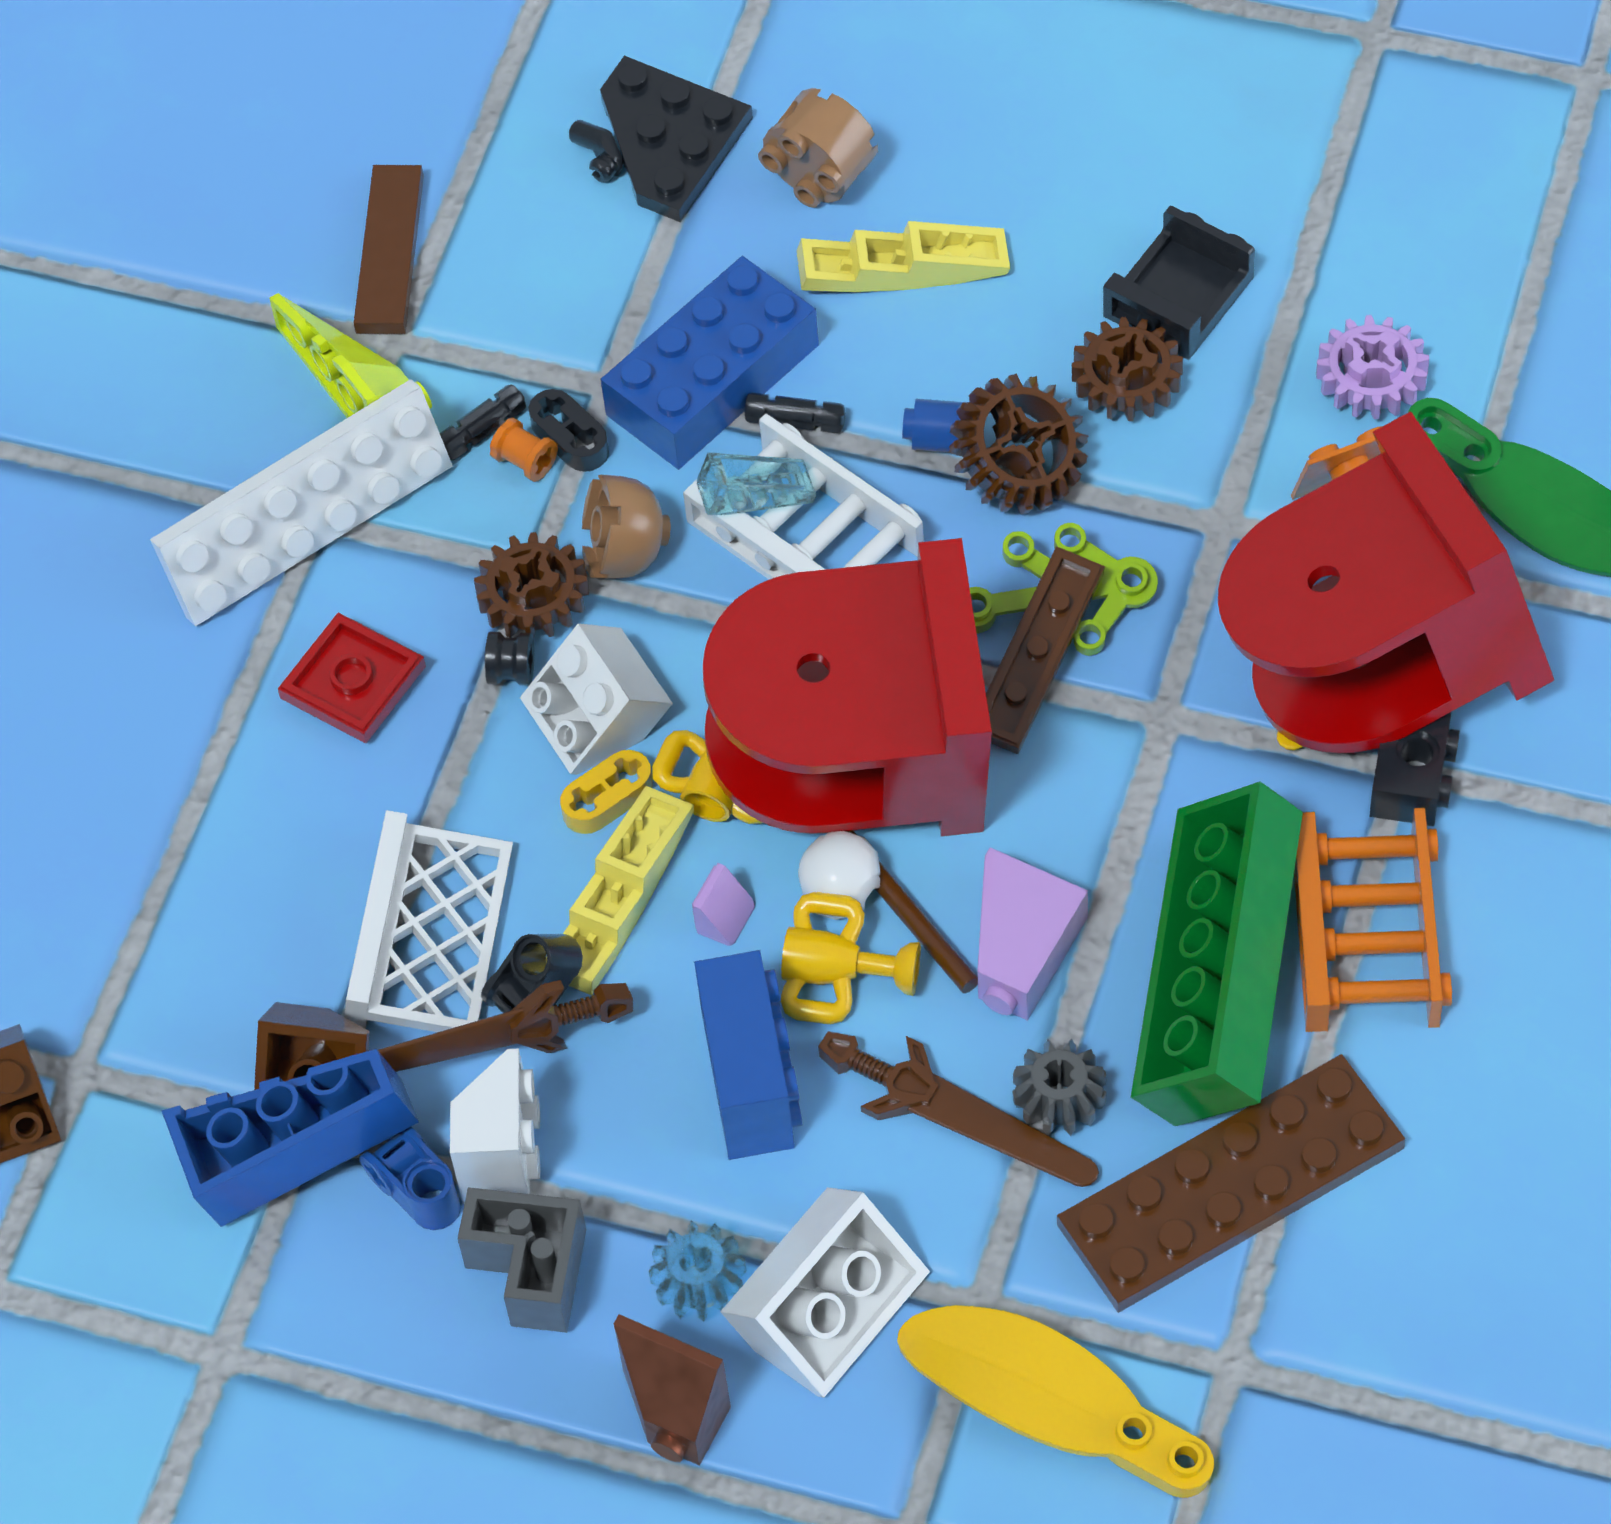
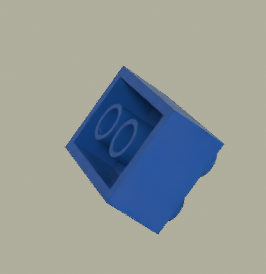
(748, 1054)

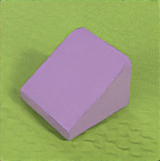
(722, 907)

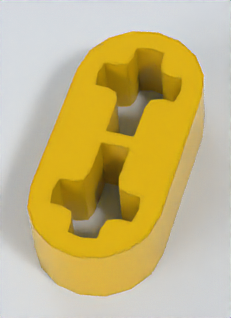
(605, 790)

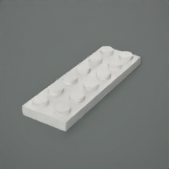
(302, 502)

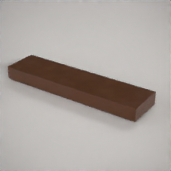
(388, 249)
(1040, 646)

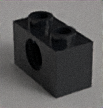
(1402, 786)

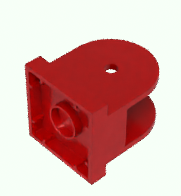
(1411, 594)
(852, 698)

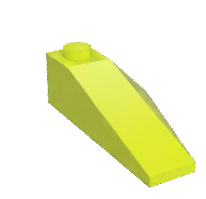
(340, 364)

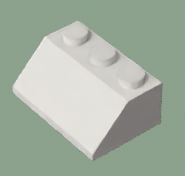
(826, 1290)

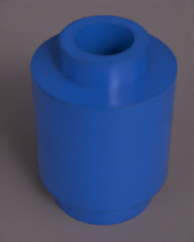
(930, 424)

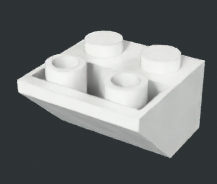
(595, 697)
(495, 1129)

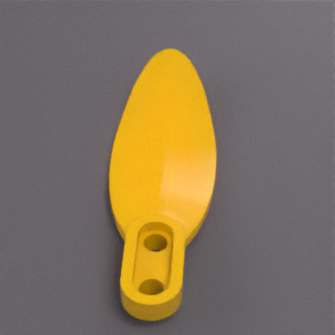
(1049, 1392)

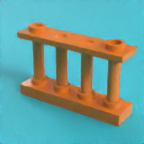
(1322, 944)

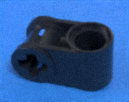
(527, 969)

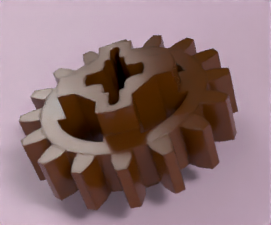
(1127, 369)
(531, 585)

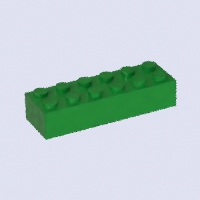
(1217, 955)

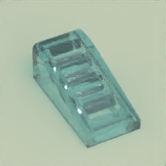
(735, 483)

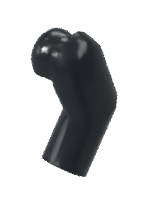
(601, 141)

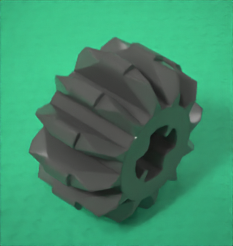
(1059, 1069)

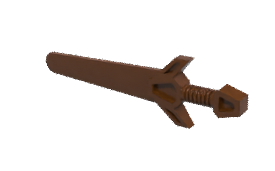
(530, 1024)
(917, 1090)

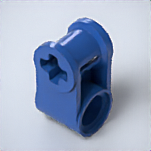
(408, 1171)

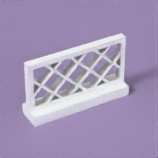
(381, 919)

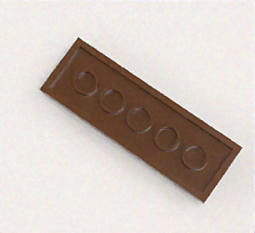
(1230, 1182)

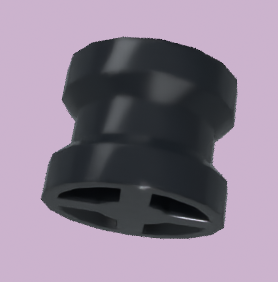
(509, 658)

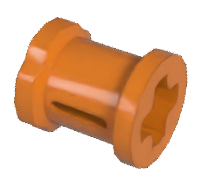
(523, 449)

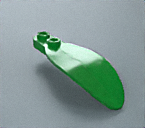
(1525, 490)

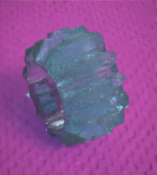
(697, 1270)

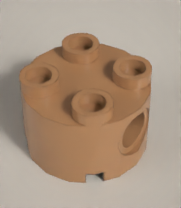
(818, 147)

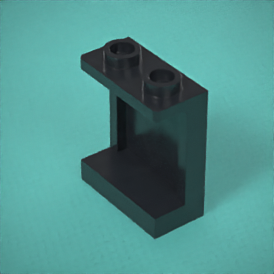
(1182, 281)

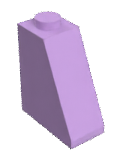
(1024, 932)

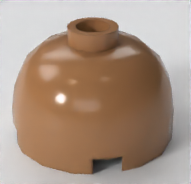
(623, 527)

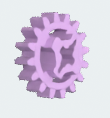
(1372, 367)

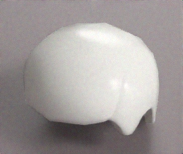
(841, 866)

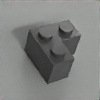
(532, 1241)

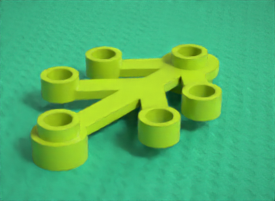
(1111, 586)

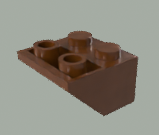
(24, 1108)

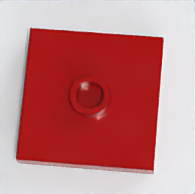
(351, 677)

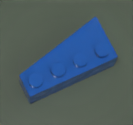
(287, 1132)

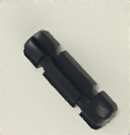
(796, 412)
(482, 421)

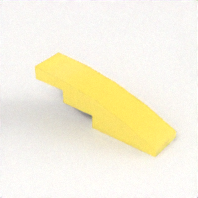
(908, 260)
(624, 881)

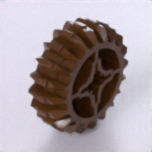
(1007, 405)

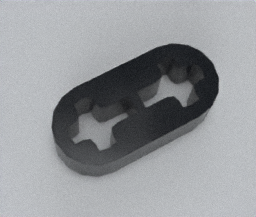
(575, 423)

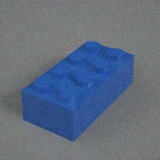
(707, 359)

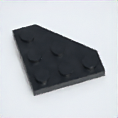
(669, 133)

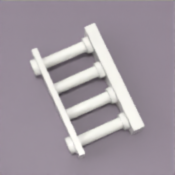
(754, 537)

